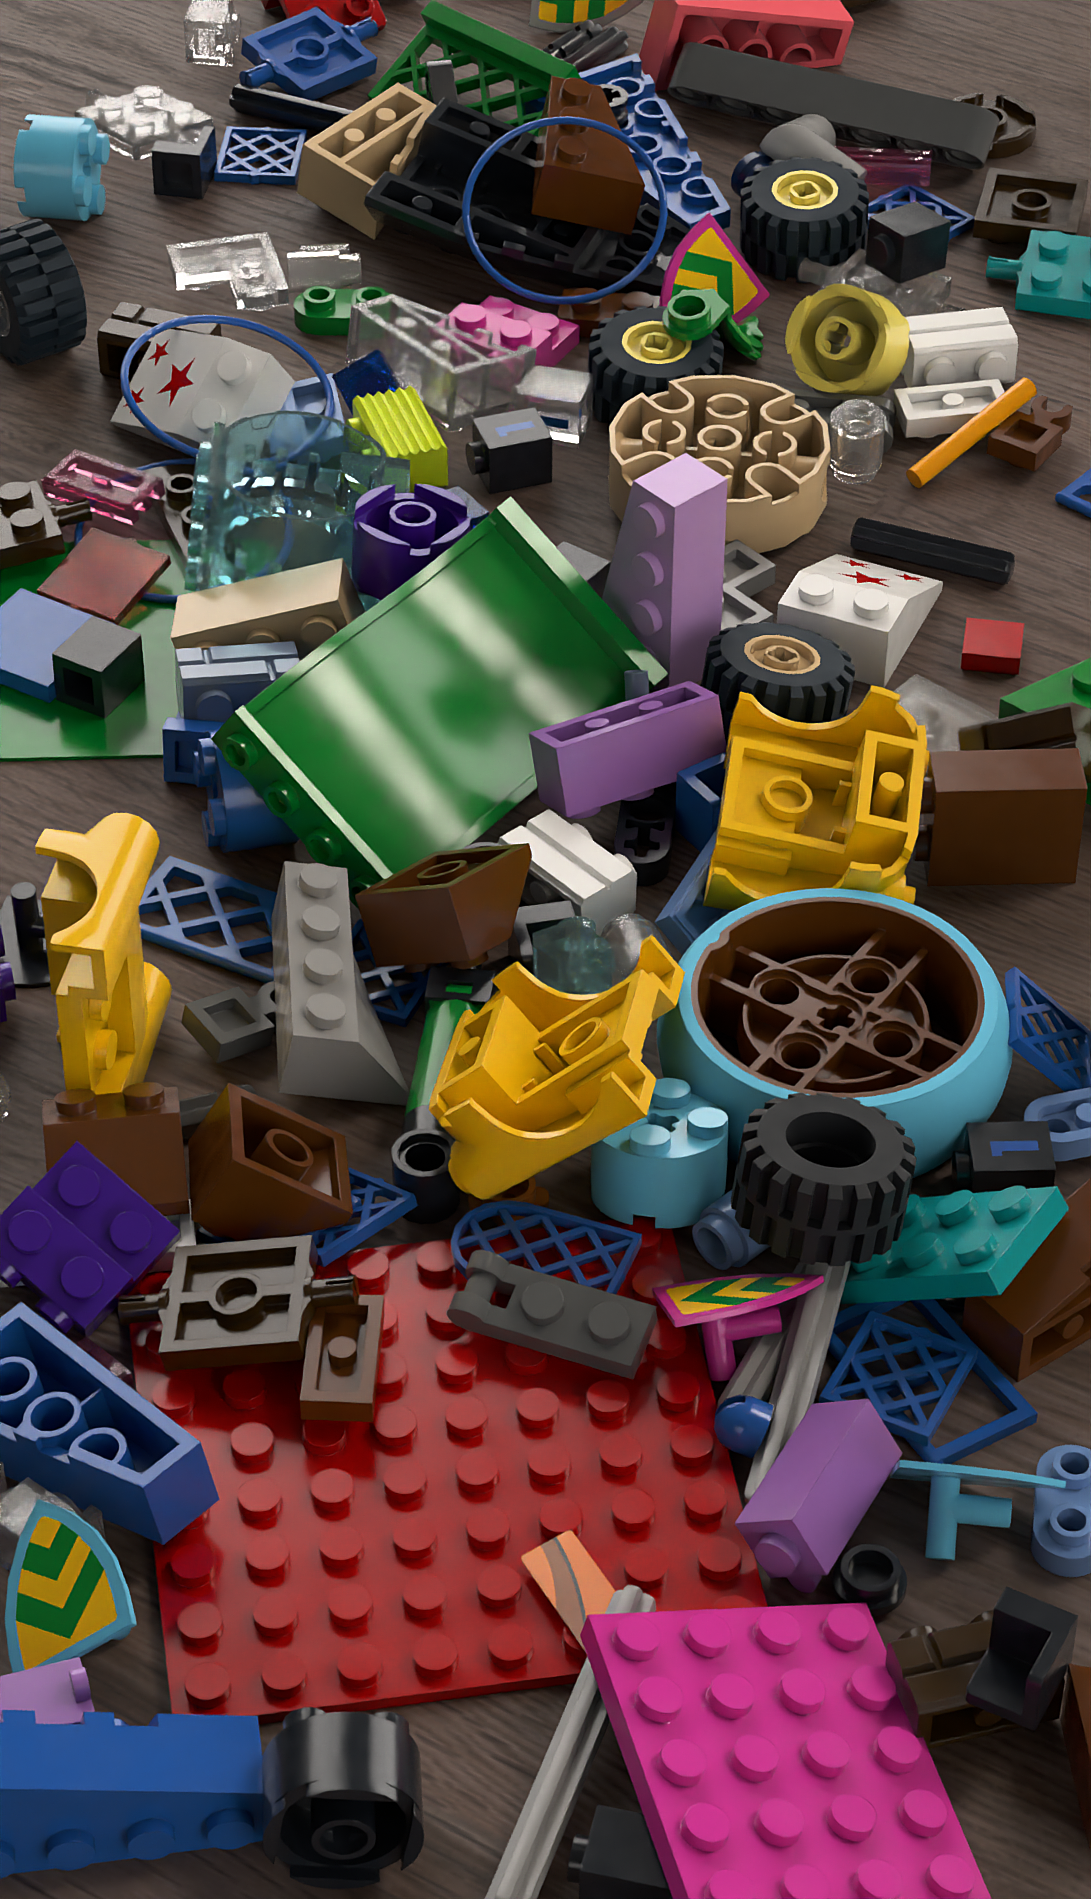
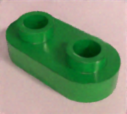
(329, 310)

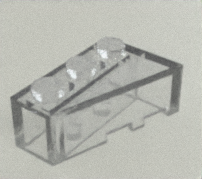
(450, 369)

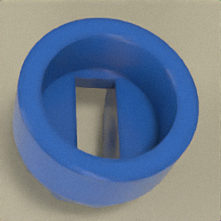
(742, 1423)

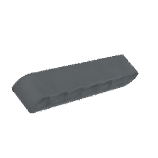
(855, 107)

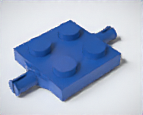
(309, 54)

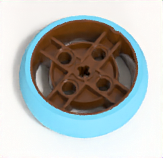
(839, 1002)

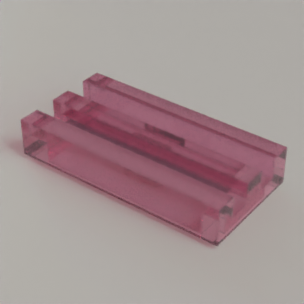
(892, 165)
(103, 497)

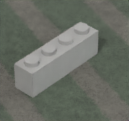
(324, 1015)

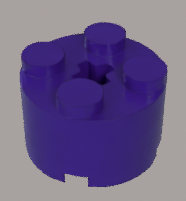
(402, 534)

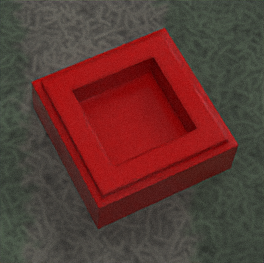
(992, 646)

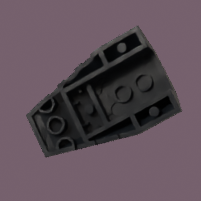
(430, 198)

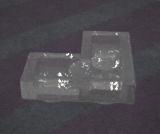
(241, 261)

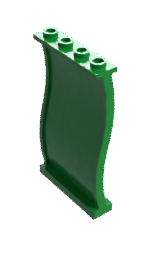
(423, 707)

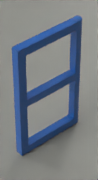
(1021, 1411)

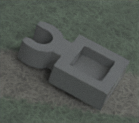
(232, 1022)

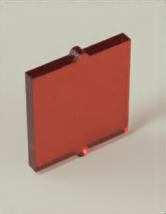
(105, 575)

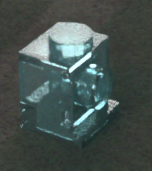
(573, 957)

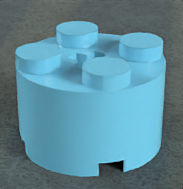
(60, 167)
(665, 1162)

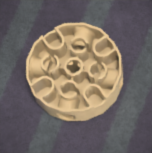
(745, 432)

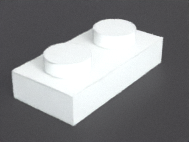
(943, 407)

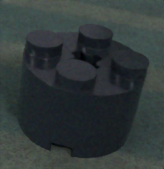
(342, 1797)

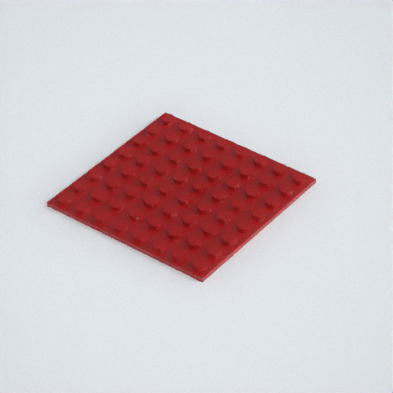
(391, 1549)

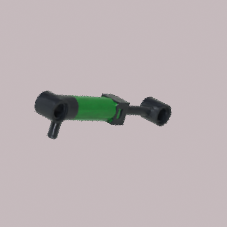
(424, 1145)

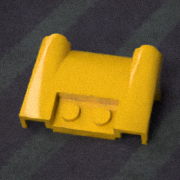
(818, 802)
(103, 990)
(548, 1071)

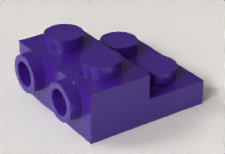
(81, 1241)

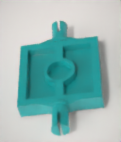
(1050, 274)

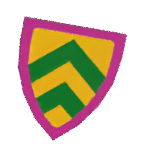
(712, 262)
(731, 1310)

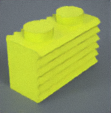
(405, 432)

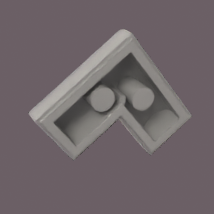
(807, 138)

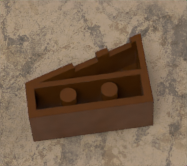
(1045, 1304)

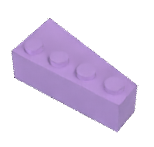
(671, 565)

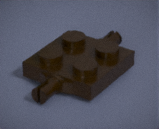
(33, 525)
(238, 1303)

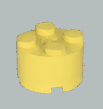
(876, 344)

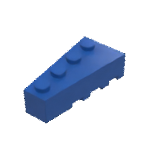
(94, 1435)
(124, 1789)

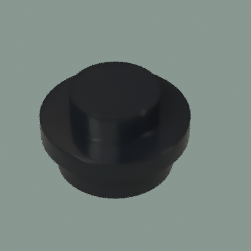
(871, 1577)

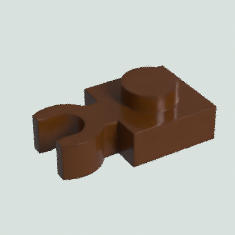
(1032, 438)

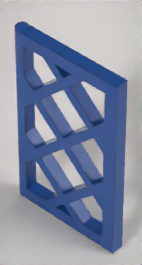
(213, 886)

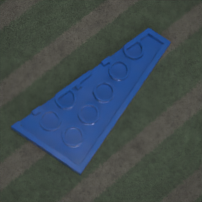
(661, 136)

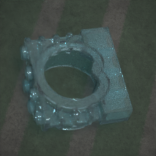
(263, 473)

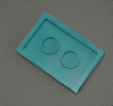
(958, 1246)

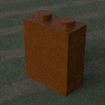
(1001, 817)

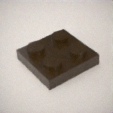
(1027, 201)

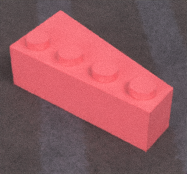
(781, 30)

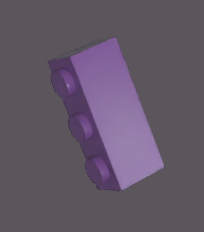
(625, 749)

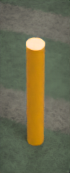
(971, 432)

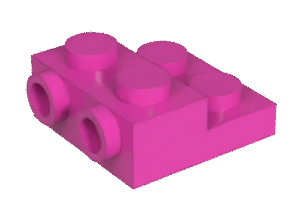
(518, 325)

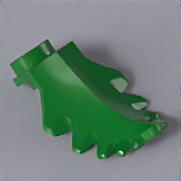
(699, 312)

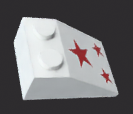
(201, 380)
(862, 609)

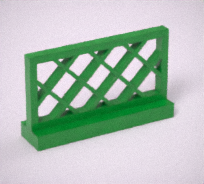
(490, 50)

